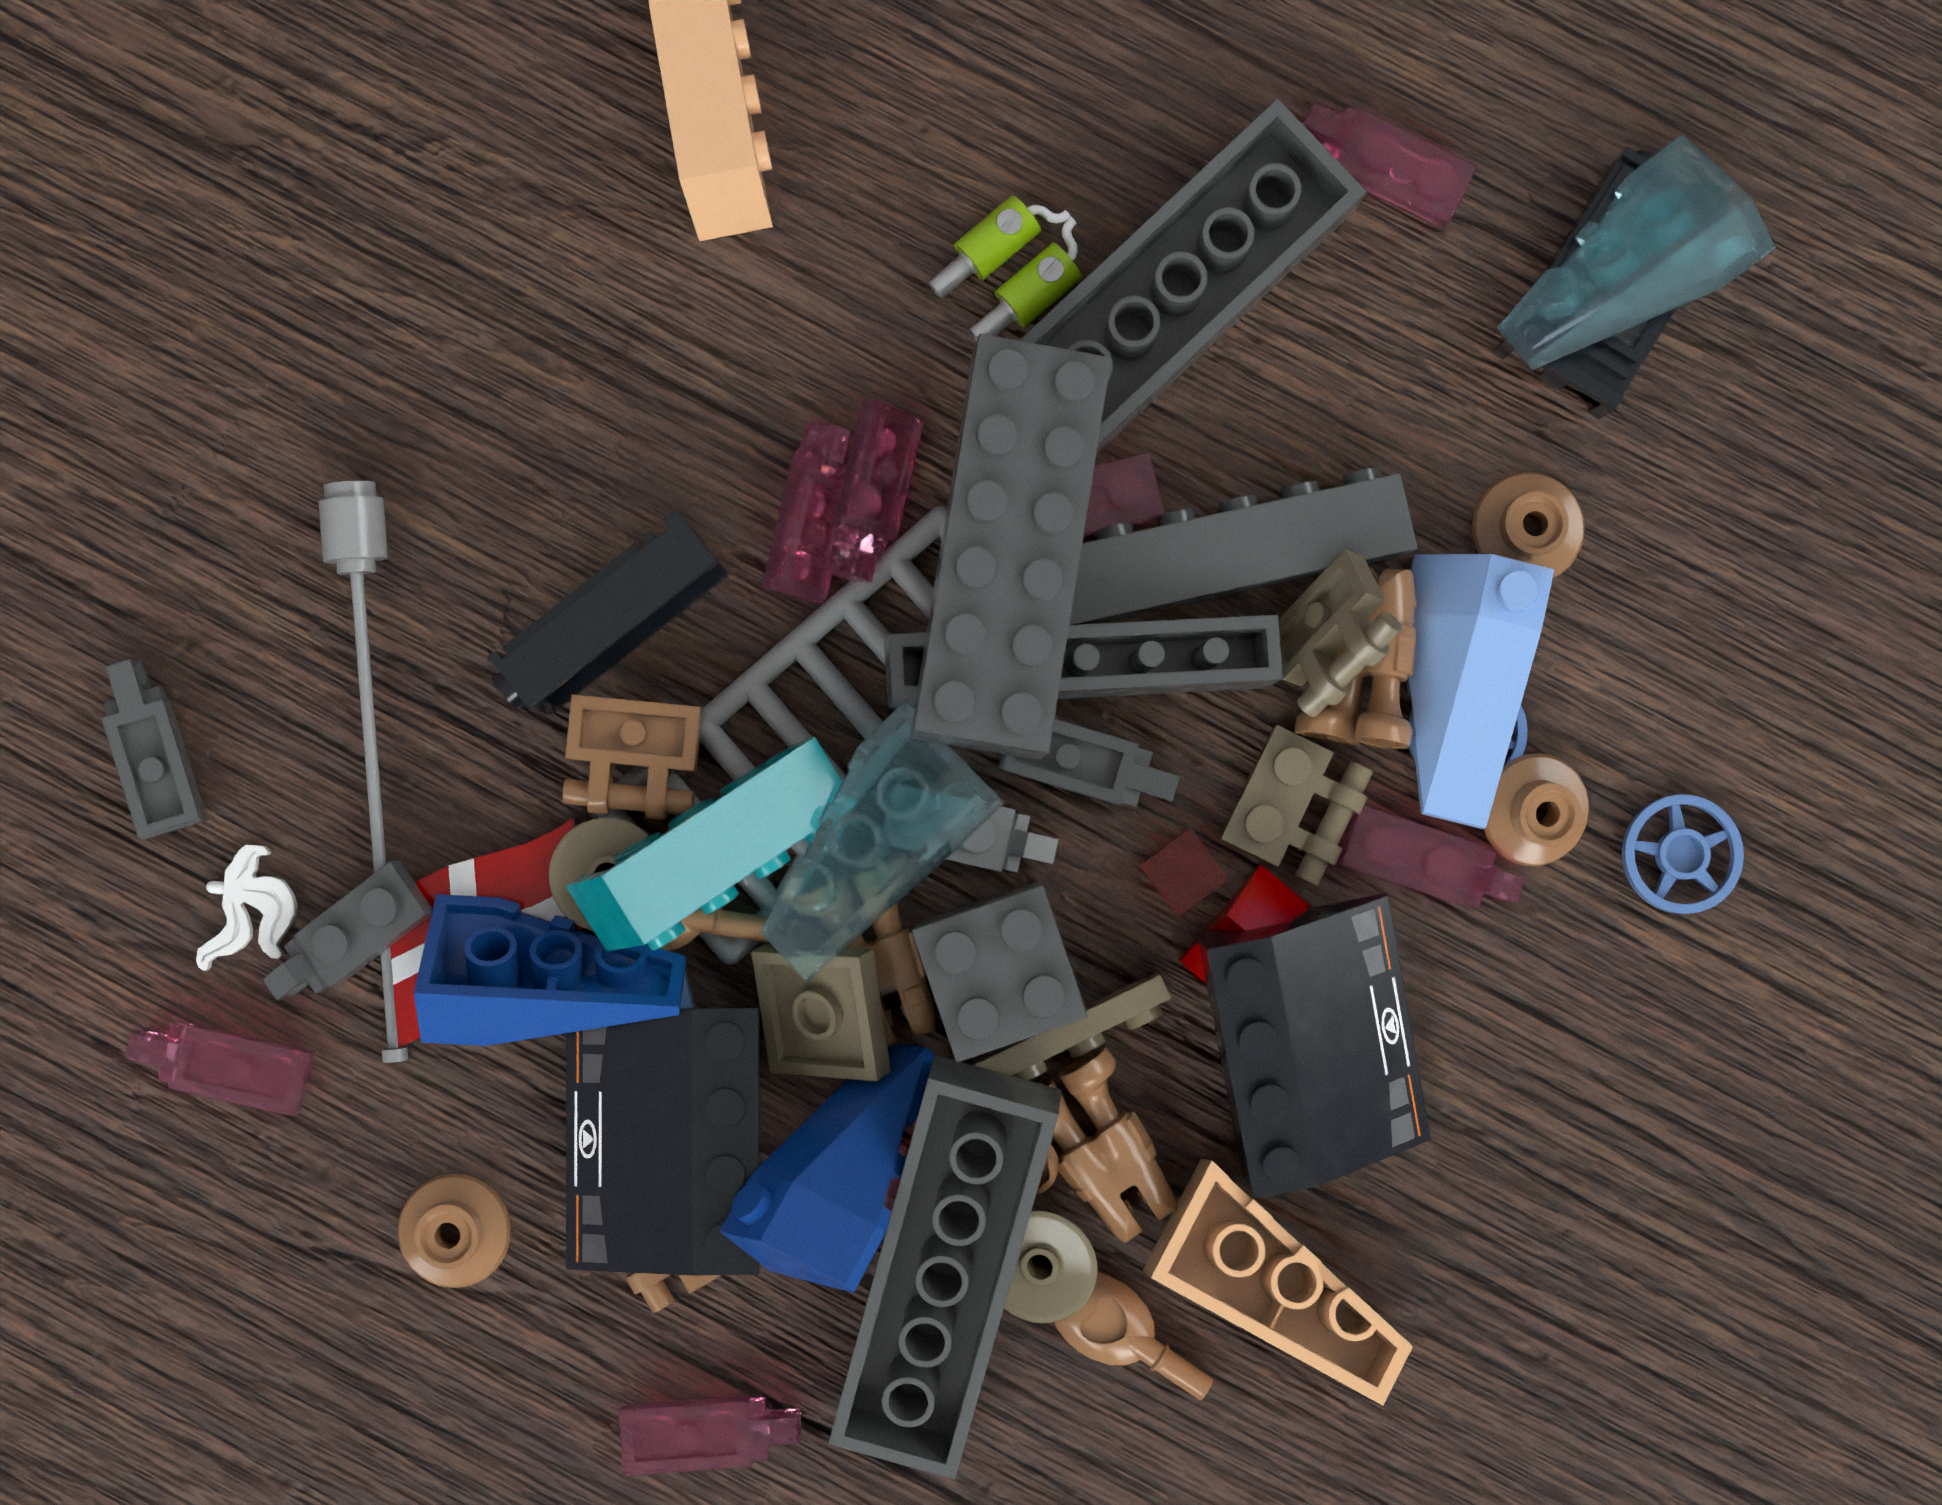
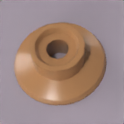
(1500, 517)
(1520, 791)
(476, 1213)

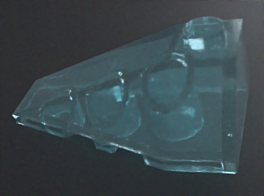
(1664, 243)
(882, 834)

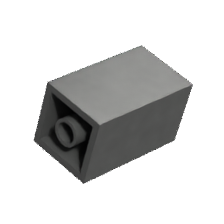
(998, 971)

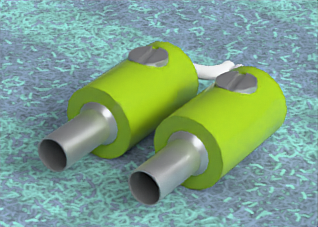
(996, 241)

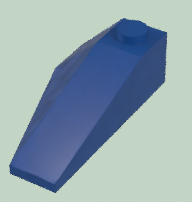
(517, 977)
(822, 1192)

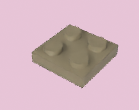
(824, 1023)

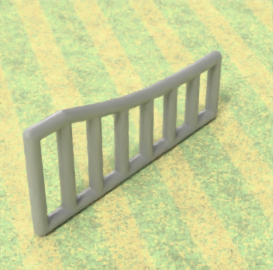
(801, 646)

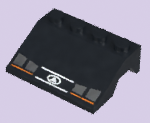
(1315, 1044)
(662, 1141)

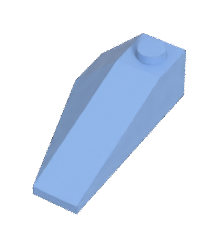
(1472, 663)

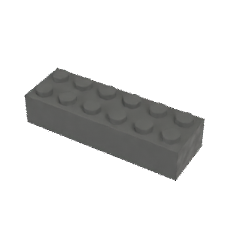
(1203, 261)
(1010, 547)
(946, 1266)

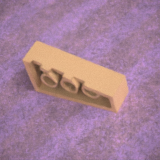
(711, 115)
(1259, 1277)

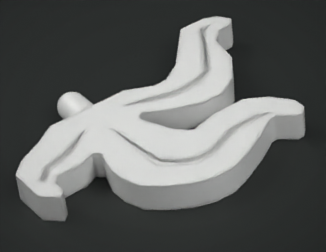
(266, 893)

